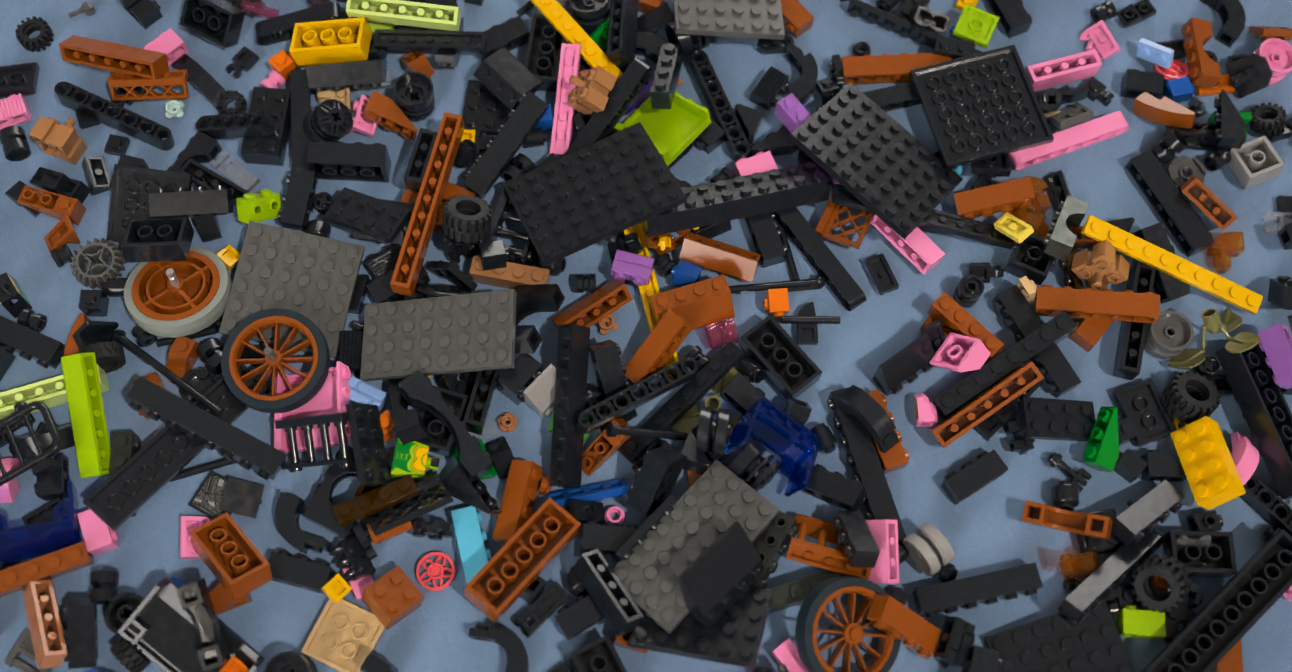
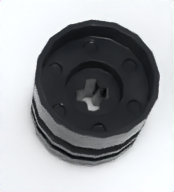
(687, 42)
(414, 95)
(328, 121)
(756, 468)
(290, 663)

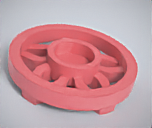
(1174, 71)
(435, 571)

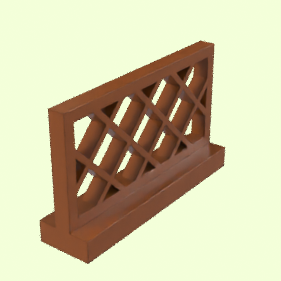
(828, 223)

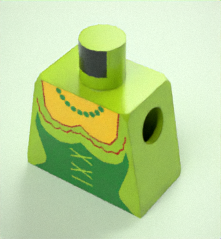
(412, 460)

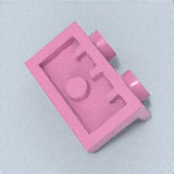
(360, 123)

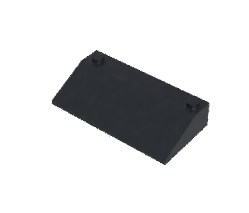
(169, 636)

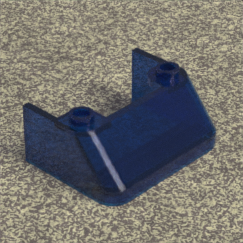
(781, 435)
(43, 537)

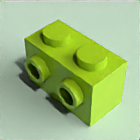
(258, 206)

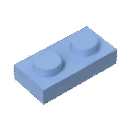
(1155, 53)

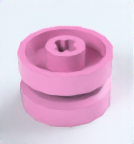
(1278, 56)

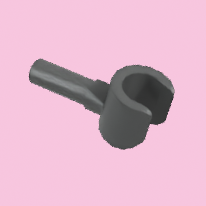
(86, 7)

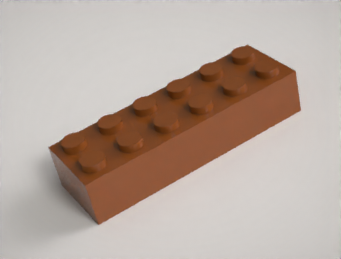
(521, 560)

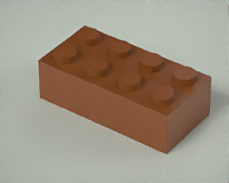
(231, 556)

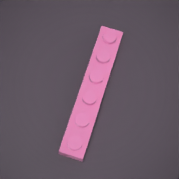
(563, 113)

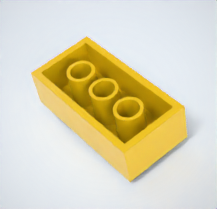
(331, 41)
(1207, 463)

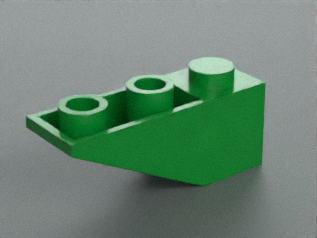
(1103, 444)

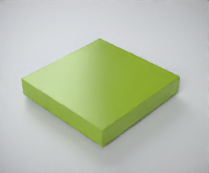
(975, 26)

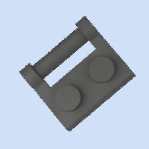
(1070, 116)
(23, 646)

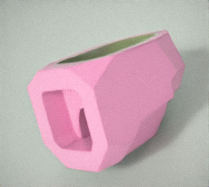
(924, 411)

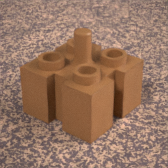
(590, 90)
(58, 139)
(1100, 266)

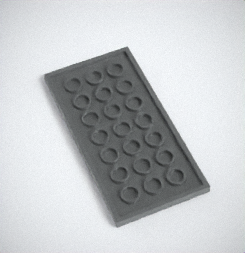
(439, 335)
(683, 535)

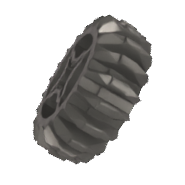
(97, 253)

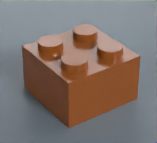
(392, 597)

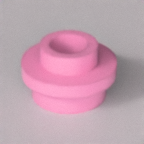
(614, 509)

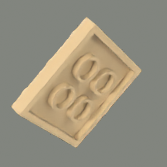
(344, 636)

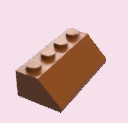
(697, 303)

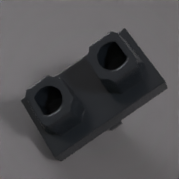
(1018, 444)

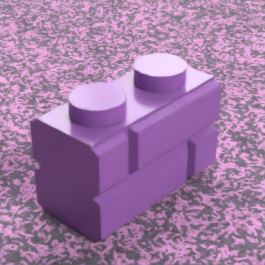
(632, 267)

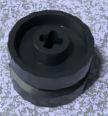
(589, 13)
(713, 430)

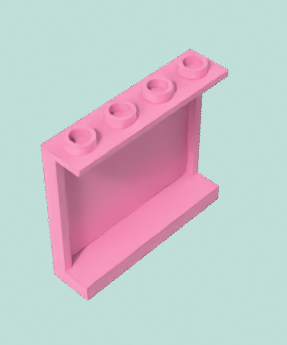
(330, 399)

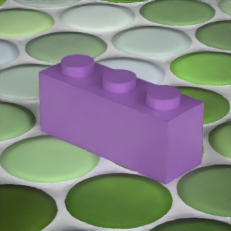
(1278, 348)

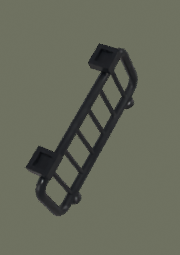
(41, 464)

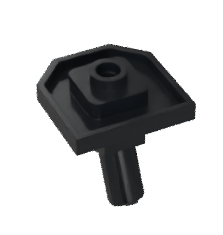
(1249, 74)

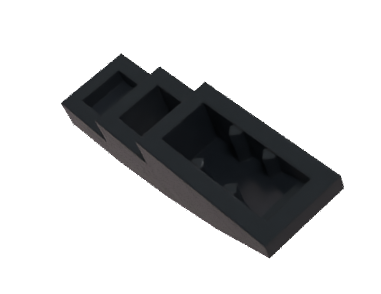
(993, 423)

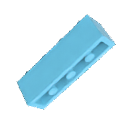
(471, 540)

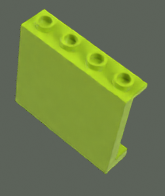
(671, 128)

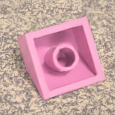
(960, 353)

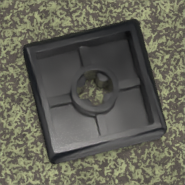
(1099, 545)

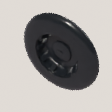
(438, 290)

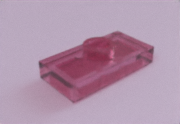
(258, 8)

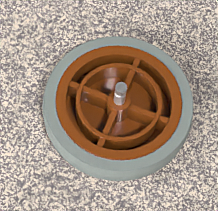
(178, 294)

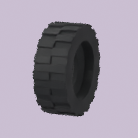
(108, 355)

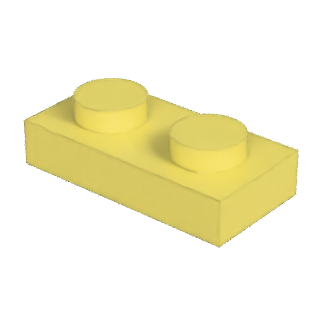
(1013, 227)

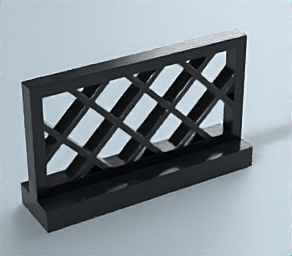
(428, 487)

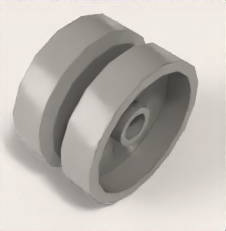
(928, 549)

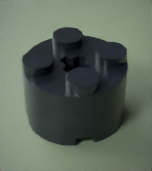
(120, 608)

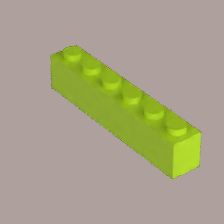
(87, 414)

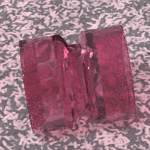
(721, 333)

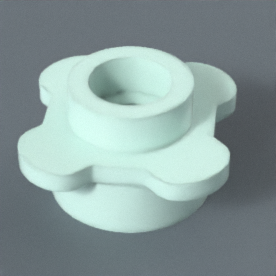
(171, 105)

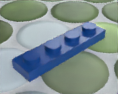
(591, 492)

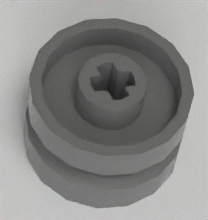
(1169, 336)

